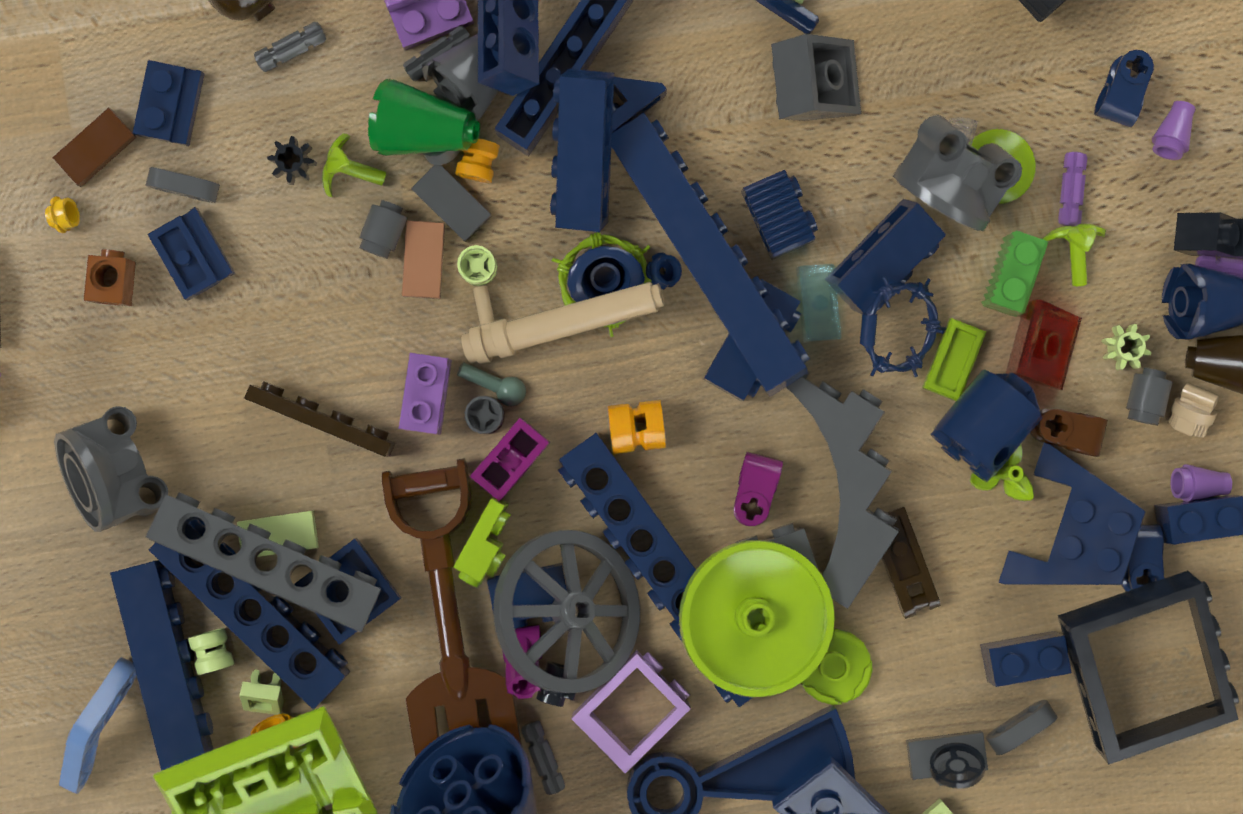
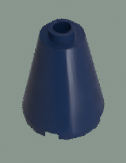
(1201, 301)

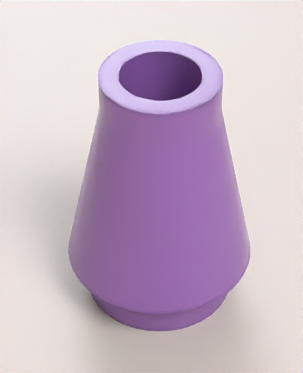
(1174, 133)
(1198, 483)

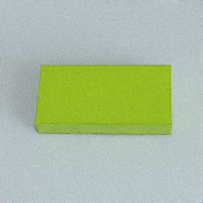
(954, 359)

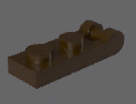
(907, 567)

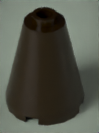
(1218, 361)

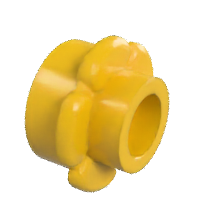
(62, 214)

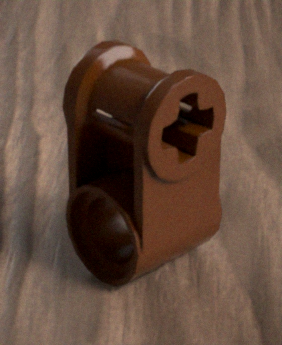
(1073, 431)

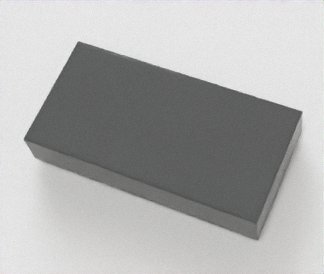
(451, 202)

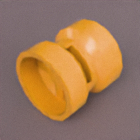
(478, 161)

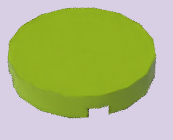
(842, 672)

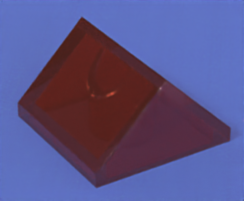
(1044, 344)

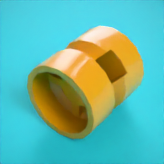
(622, 426)

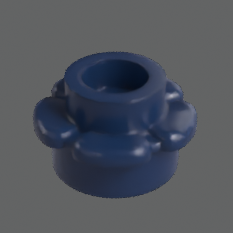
(671, 267)

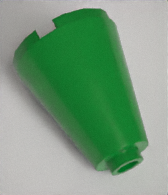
(418, 122)

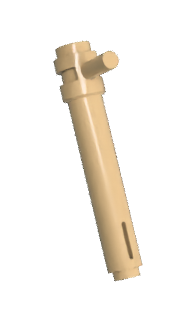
(506, 337)

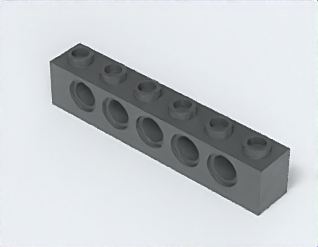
(169, 531)

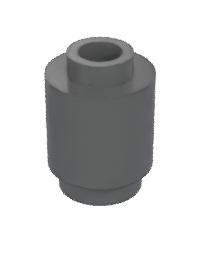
(382, 229)
(1149, 396)

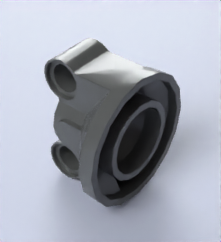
(955, 175)
(106, 471)

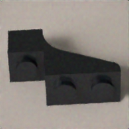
(1209, 235)

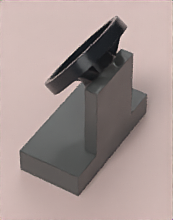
(949, 759)

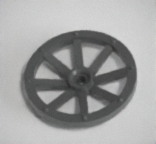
(564, 611)

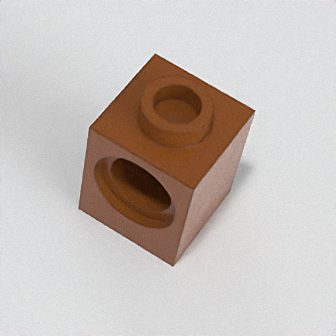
(118, 294)

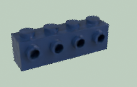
(583, 149)

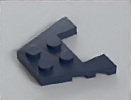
(1093, 536)

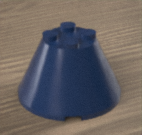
(468, 774)

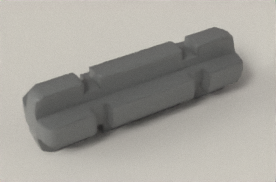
(290, 46)
(414, 65)
(543, 757)

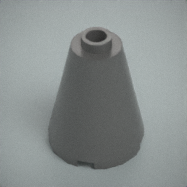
(457, 78)

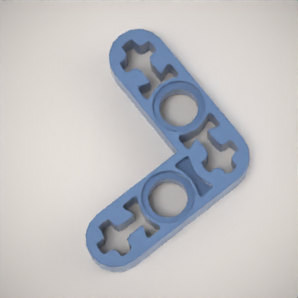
(85, 733)

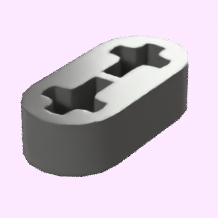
(182, 185)
(1021, 727)

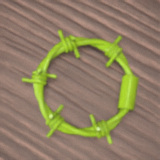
(596, 240)

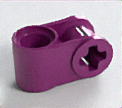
(758, 482)

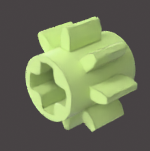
(1134, 353)

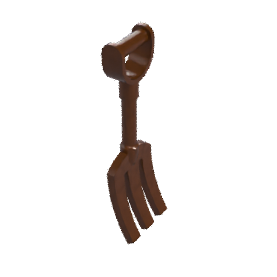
(457, 683)

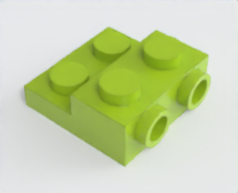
(482, 552)

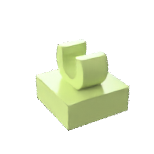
(262, 697)

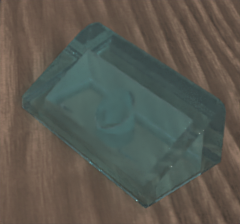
(818, 304)

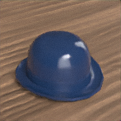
(603, 272)

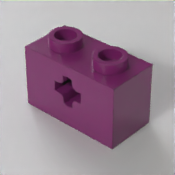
(510, 459)

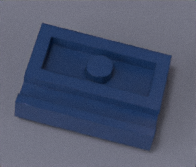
(168, 103)
(191, 254)

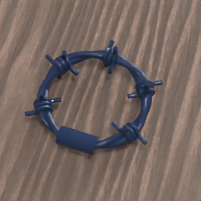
(869, 325)

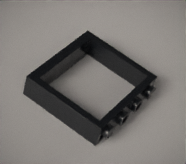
(1124, 607)

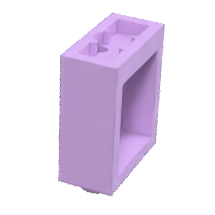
(604, 736)

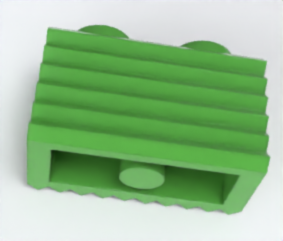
(1015, 273)

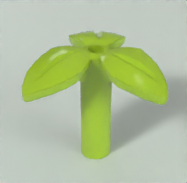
(339, 162)
(1081, 240)
(1015, 481)

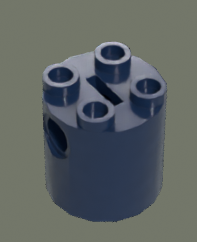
(988, 422)

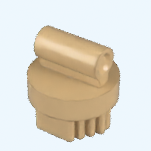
(1194, 411)

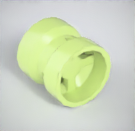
(472, 265)
(214, 659)

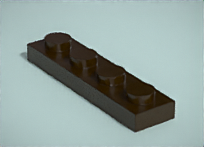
(306, 411)

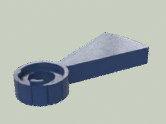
(751, 773)

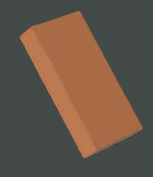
(423, 259)

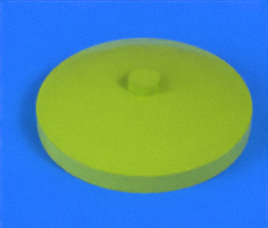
(756, 618)

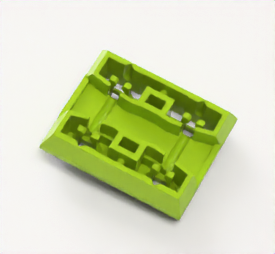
(271, 776)

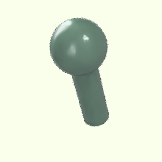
(509, 390)

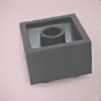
(815, 78)

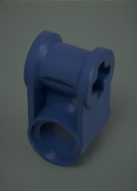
(1122, 94)
(1146, 557)

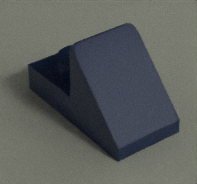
(637, 99)

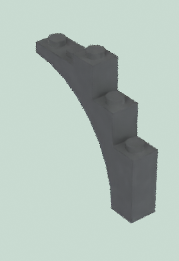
(861, 533)

